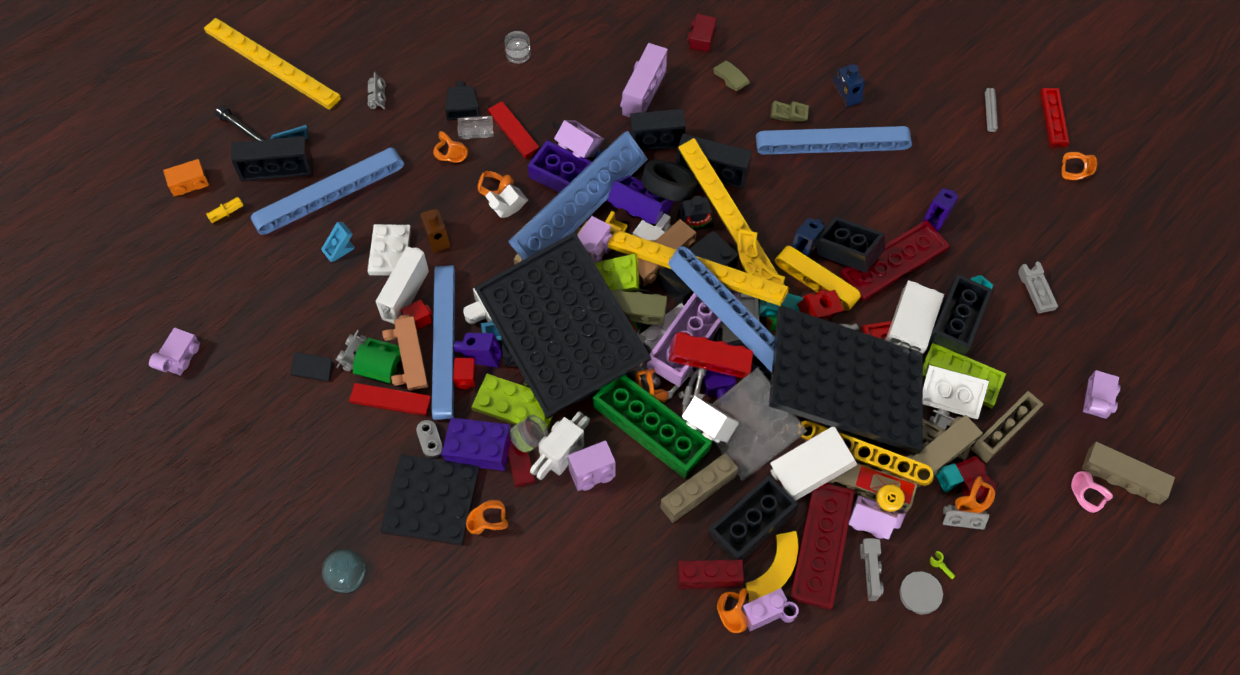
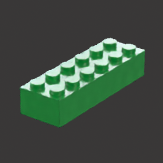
(652, 425)

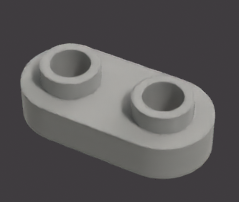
(428, 438)

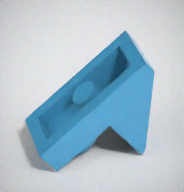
(338, 242)

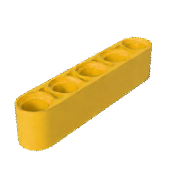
(816, 276)

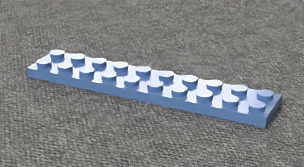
(579, 197)

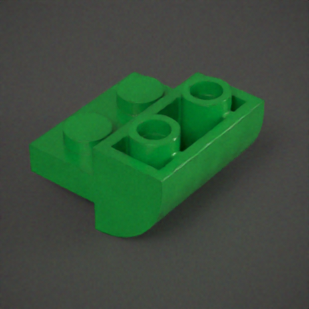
(377, 360)

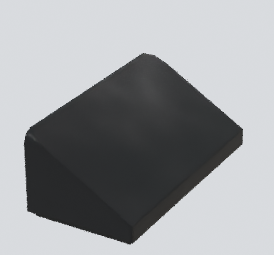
(312, 366)

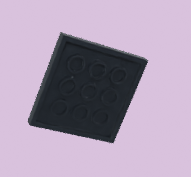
(430, 500)

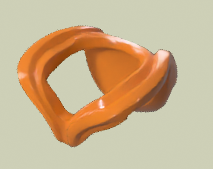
(456, 153)
(1090, 165)
(504, 182)
(661, 395)
(969, 503)
(476, 522)
(734, 619)

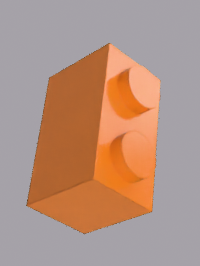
(186, 177)

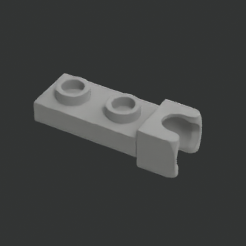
(1038, 287)
(870, 552)

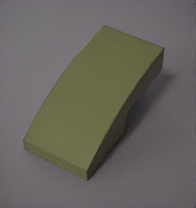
(733, 76)
(793, 113)

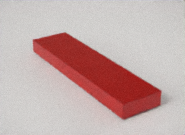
(1054, 117)
(513, 130)
(390, 399)

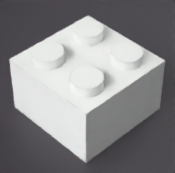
(709, 420)

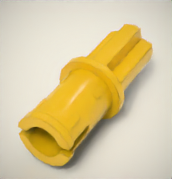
(224, 209)

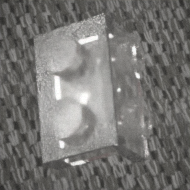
(475, 127)

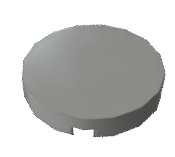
(921, 593)

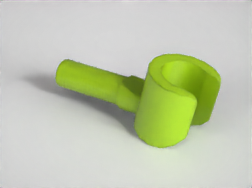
(941, 564)

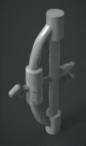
(689, 389)

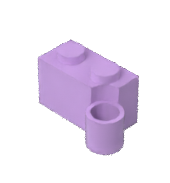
(175, 352)
(1101, 394)
(871, 518)
(768, 609)

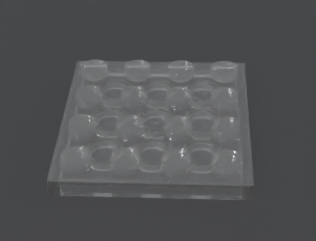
(761, 428)

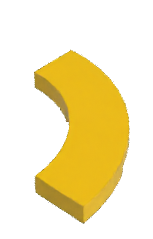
(750, 257)
(779, 571)

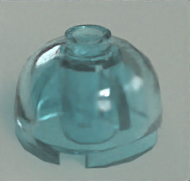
(343, 570)

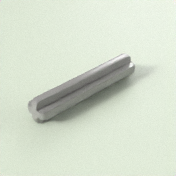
(991, 110)

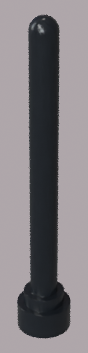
(225, 114)

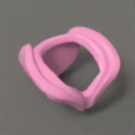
(1083, 481)

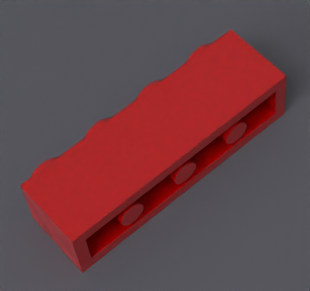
(711, 355)

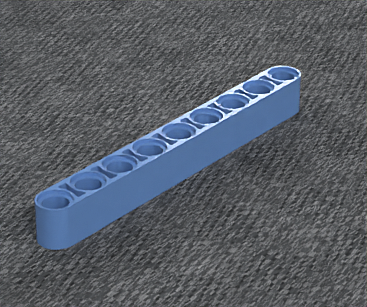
(833, 140)
(326, 191)
(724, 304)
(443, 343)

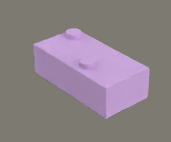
(644, 80)

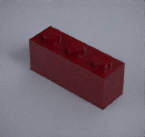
(710, 574)

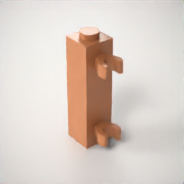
(410, 352)

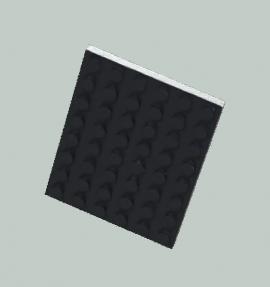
(562, 324)
(847, 380)

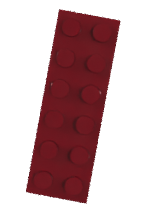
(898, 260)
(822, 546)

